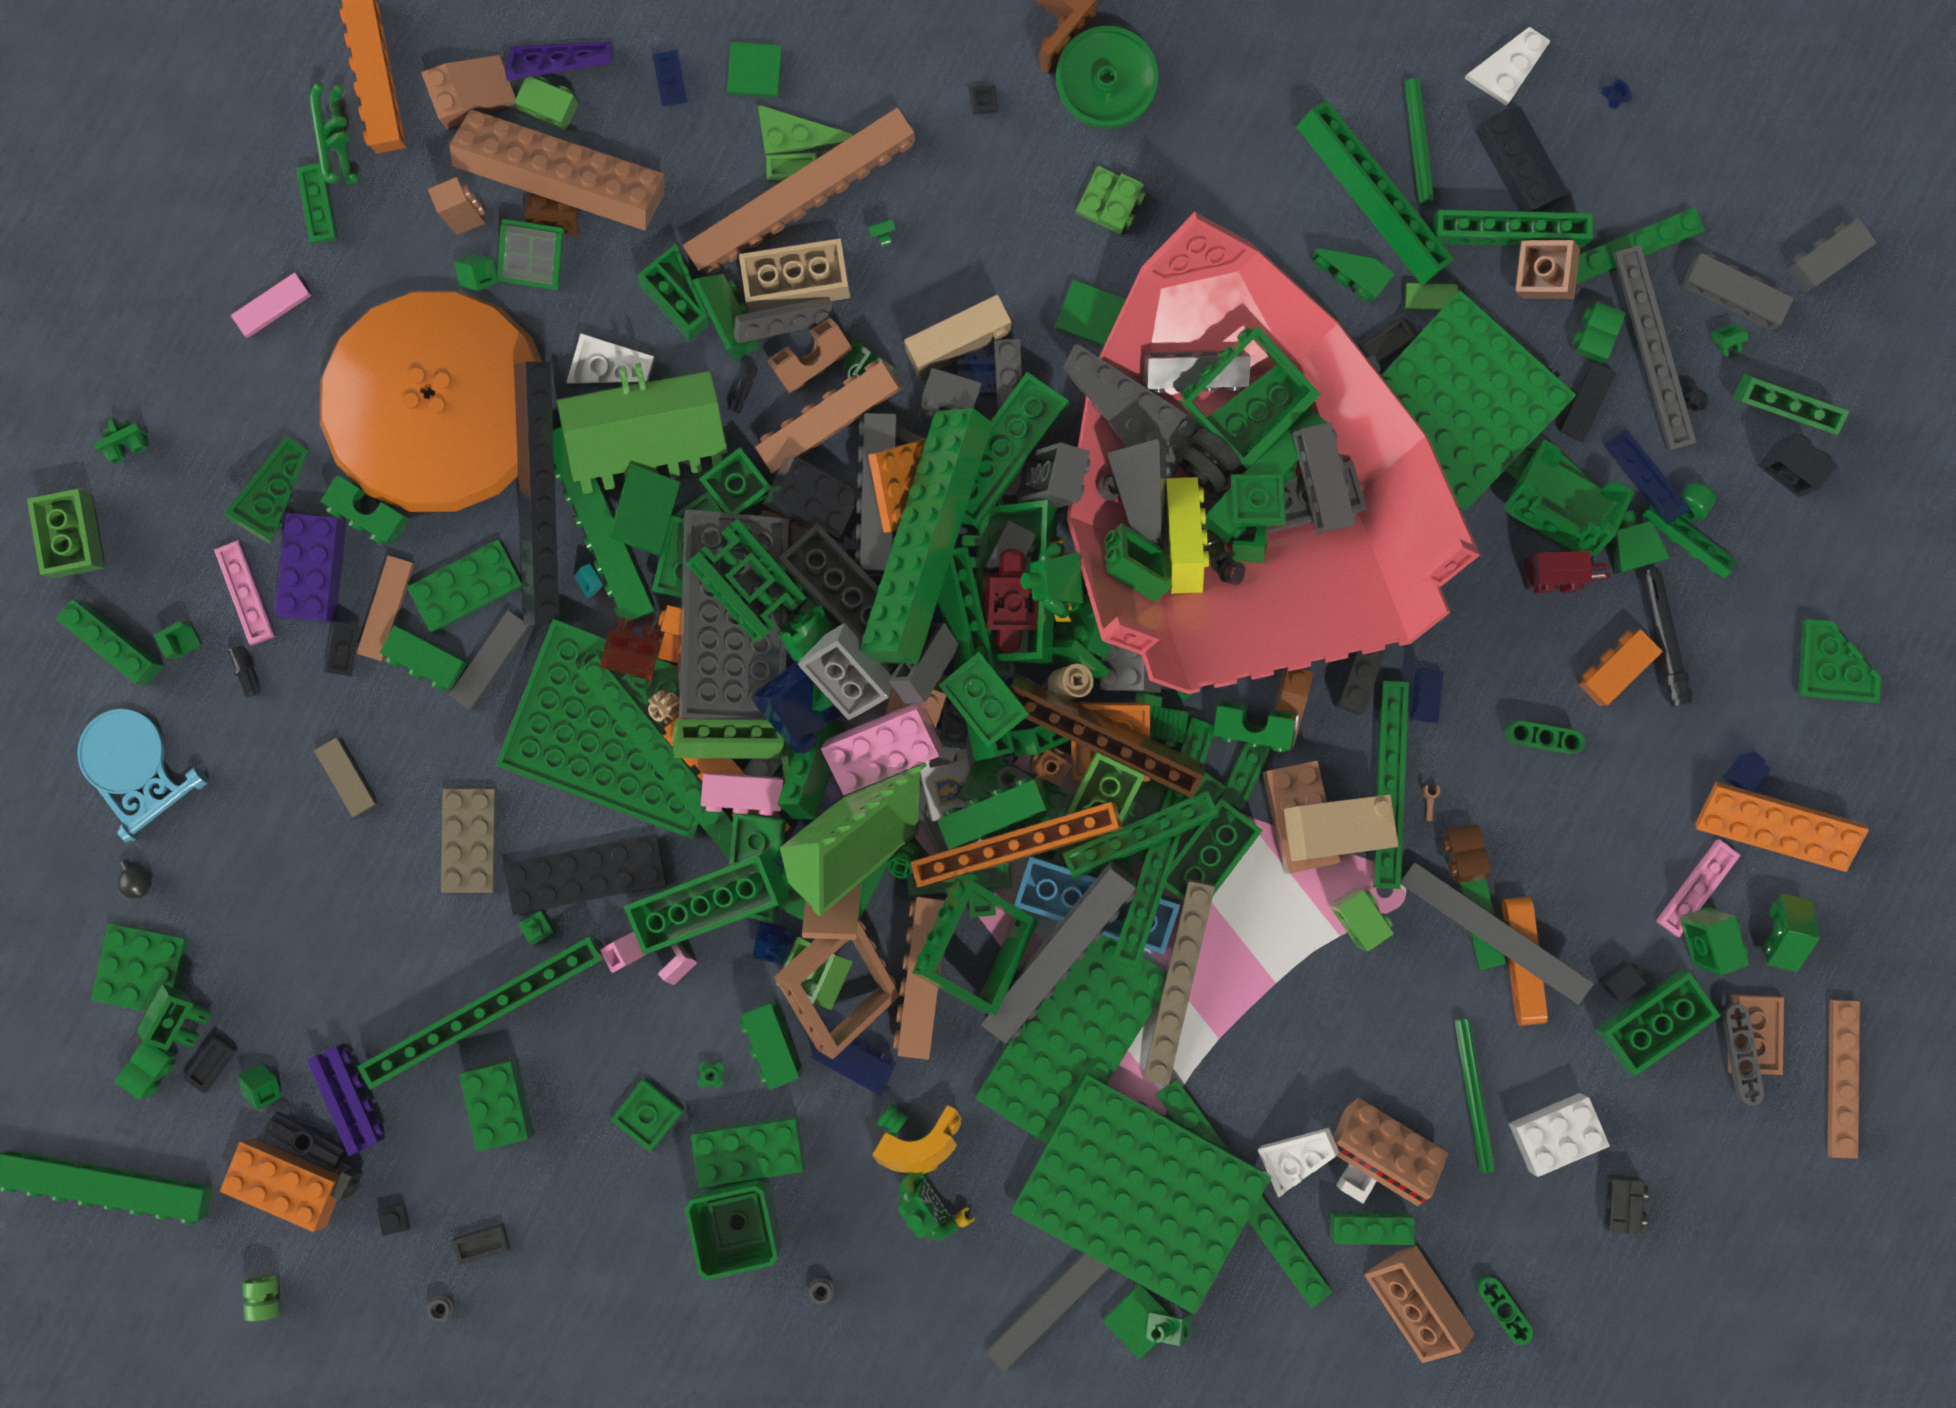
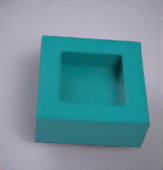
(588, 580)

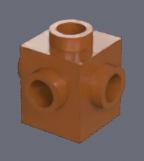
(1055, 772)

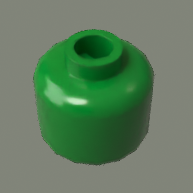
(1699, 499)

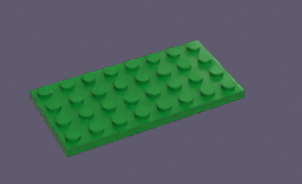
(1074, 1033)

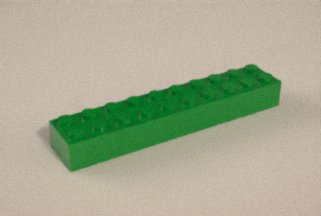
(926, 537)

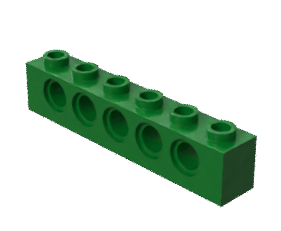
(1509, 227)

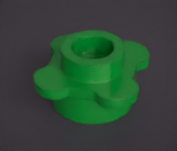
(717, 1069)

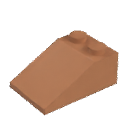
(468, 85)

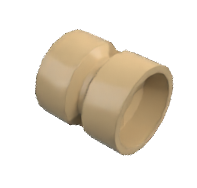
(1071, 681)

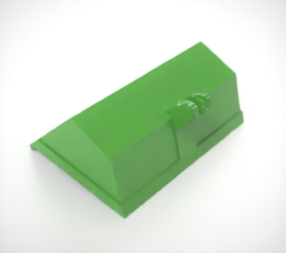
(642, 427)
(853, 839)

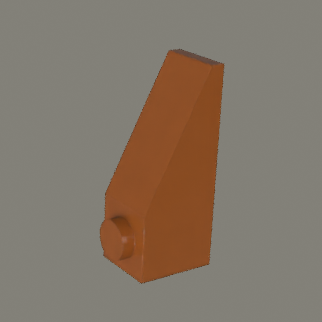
(1294, 692)

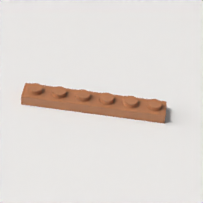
(1843, 1078)

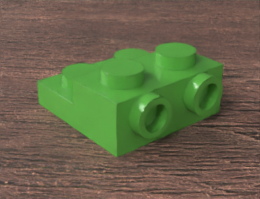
(1111, 200)

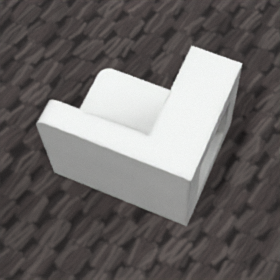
(1356, 1183)

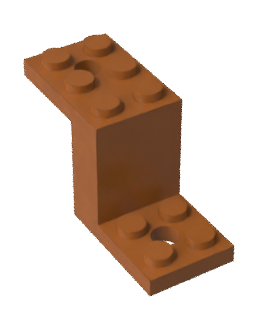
(1074, 18)

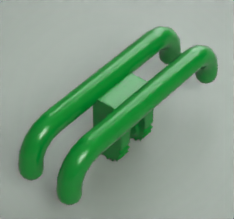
(331, 135)

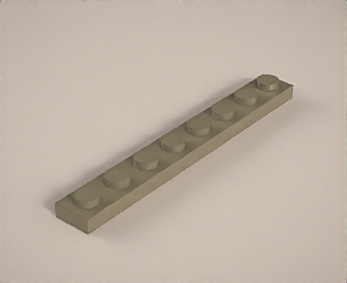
(1178, 981)

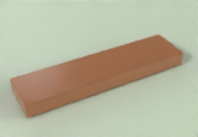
(385, 607)

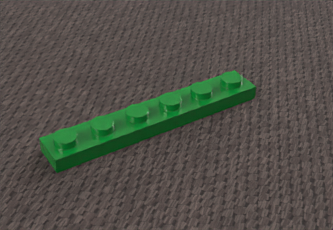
(1650, 238)
(1140, 834)

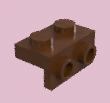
(552, 213)

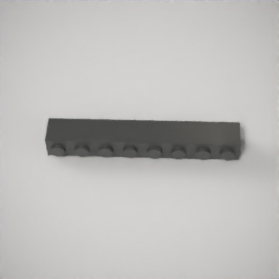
(1060, 950)

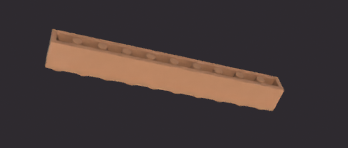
(800, 192)

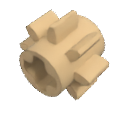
(664, 706)

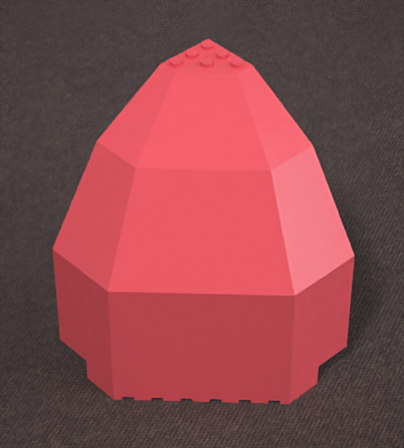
(1314, 590)

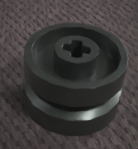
(1209, 461)

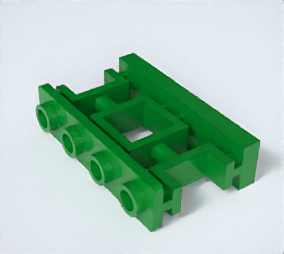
(731, 593)

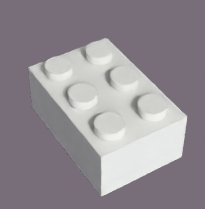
(1559, 1134)

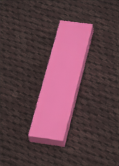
(245, 592)
(1698, 886)

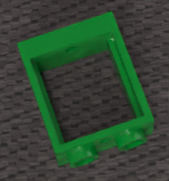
(1137, 562)

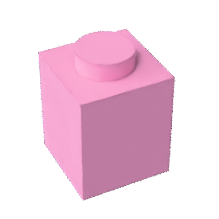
(622, 952)

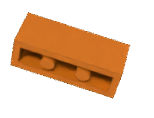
(1619, 667)

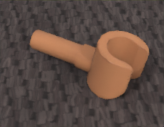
(1430, 800)

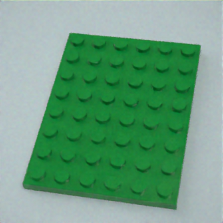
(575, 743)
(1140, 1193)

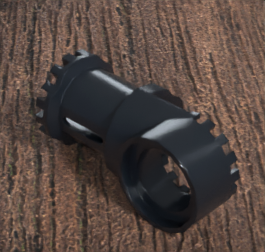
(1224, 566)

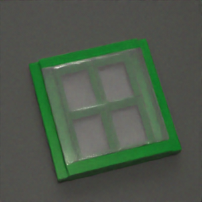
(530, 254)

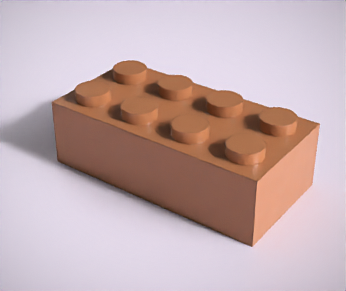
(1292, 788)

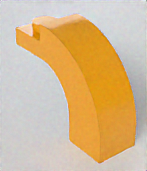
(920, 1154)

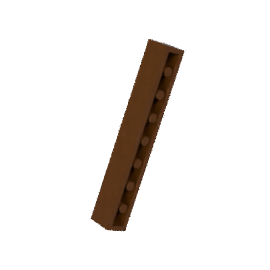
(1109, 737)

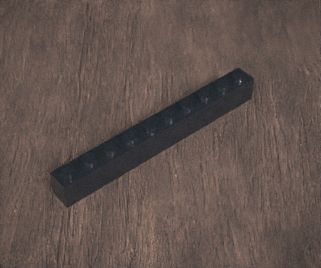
(536, 492)

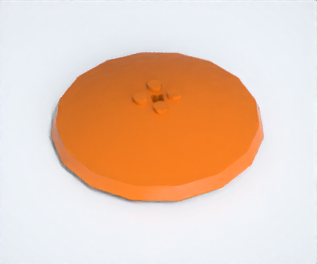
(415, 448)

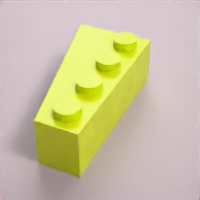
(1186, 534)

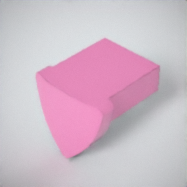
(678, 965)

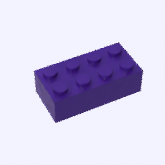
(310, 568)

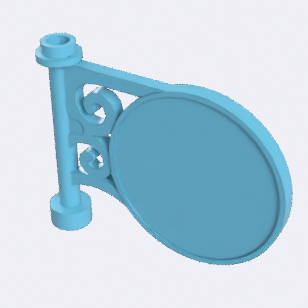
(124, 754)

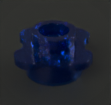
(1622, 89)

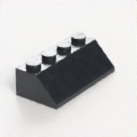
(1521, 160)

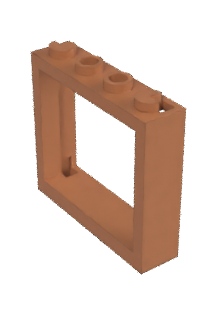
(806, 963)

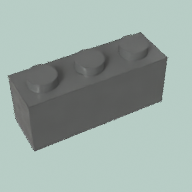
(1831, 254)
(918, 680)

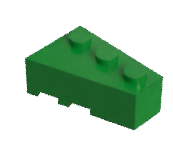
(673, 292)

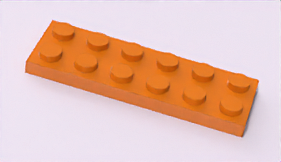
(1781, 826)

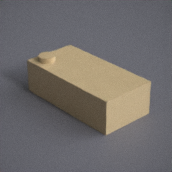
(794, 275)
(958, 336)
(1340, 827)

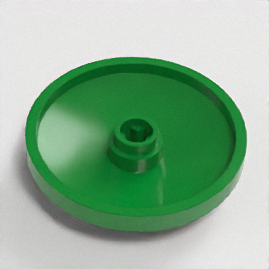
(1106, 77)

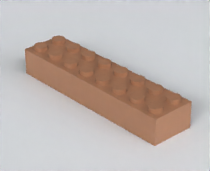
(557, 169)

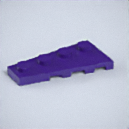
(552, 58)

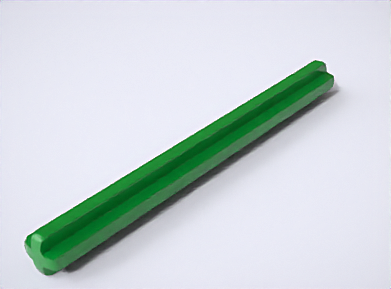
(1474, 1095)

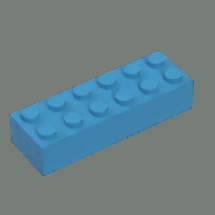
(1051, 892)

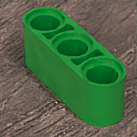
(1556, 737)

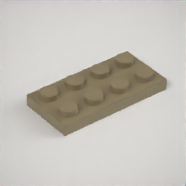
(468, 840)

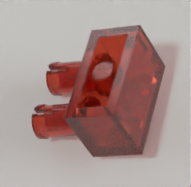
(629, 652)

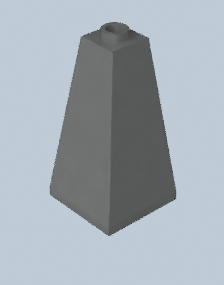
(1142, 486)

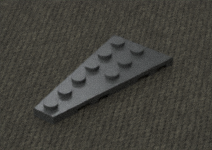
(1130, 408)

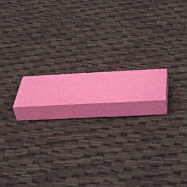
(271, 305)

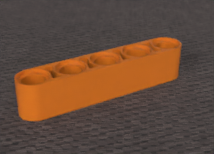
(1526, 987)

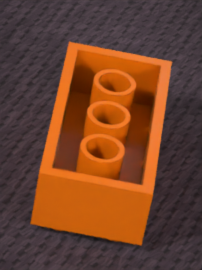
(281, 1184)

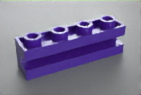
(346, 1099)

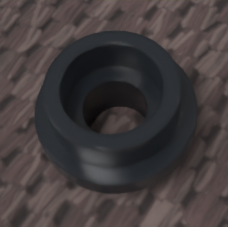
(1696, 399)

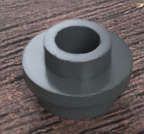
(1108, 487)
(815, 1296)
(433, 1311)

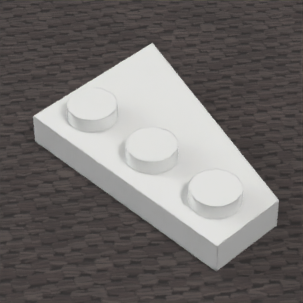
(1509, 66)
(600, 361)
(1297, 1157)

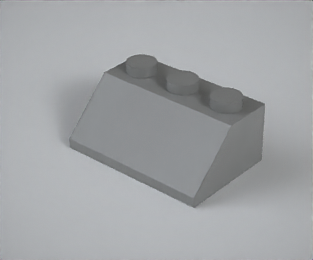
(846, 674)

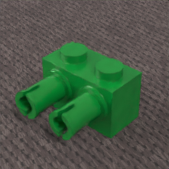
(165, 1017)

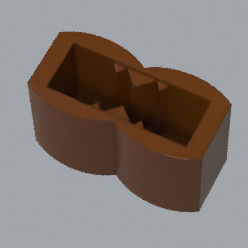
(1467, 854)

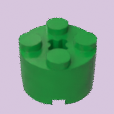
(804, 631)

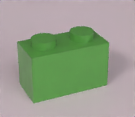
(546, 102)

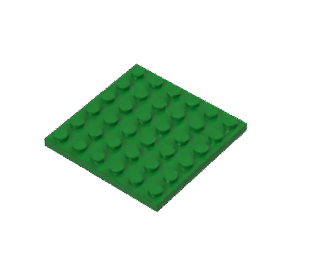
(1474, 395)

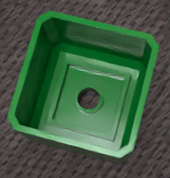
(730, 1250)

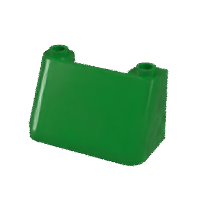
(1567, 504)

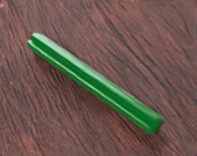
(1419, 140)

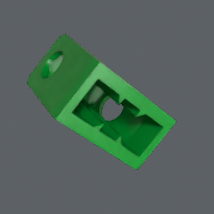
(1636, 545)

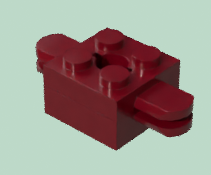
(1007, 604)

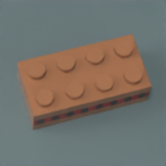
(1389, 1152)

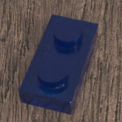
(670, 78)

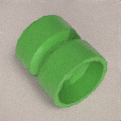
(261, 1298)

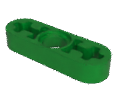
(1520, 1321)

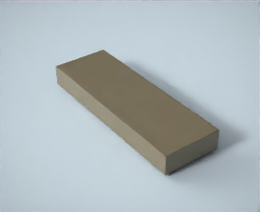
(345, 777)

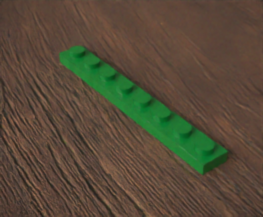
(1392, 776)

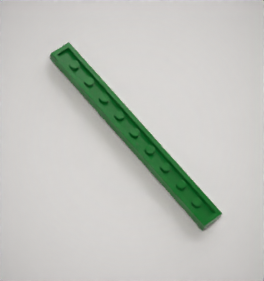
(656, 750)
(1158, 862)
(1262, 1218)

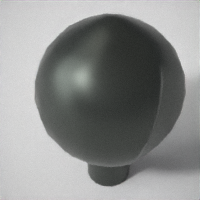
(133, 880)

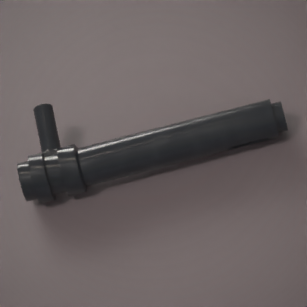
(1675, 676)

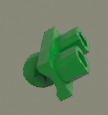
(119, 435)

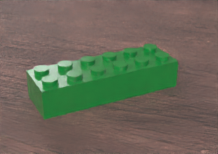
(707, 902)

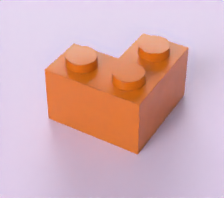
(671, 626)

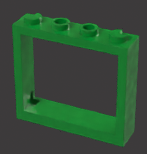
(1281, 422)
(1006, 961)

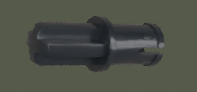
(244, 671)

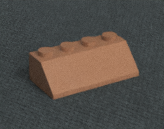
(1420, 1305)

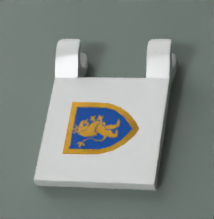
(944, 784)

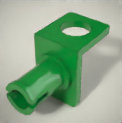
(1168, 1328)

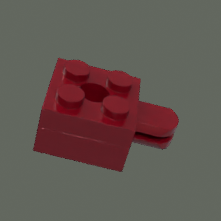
(1562, 571)

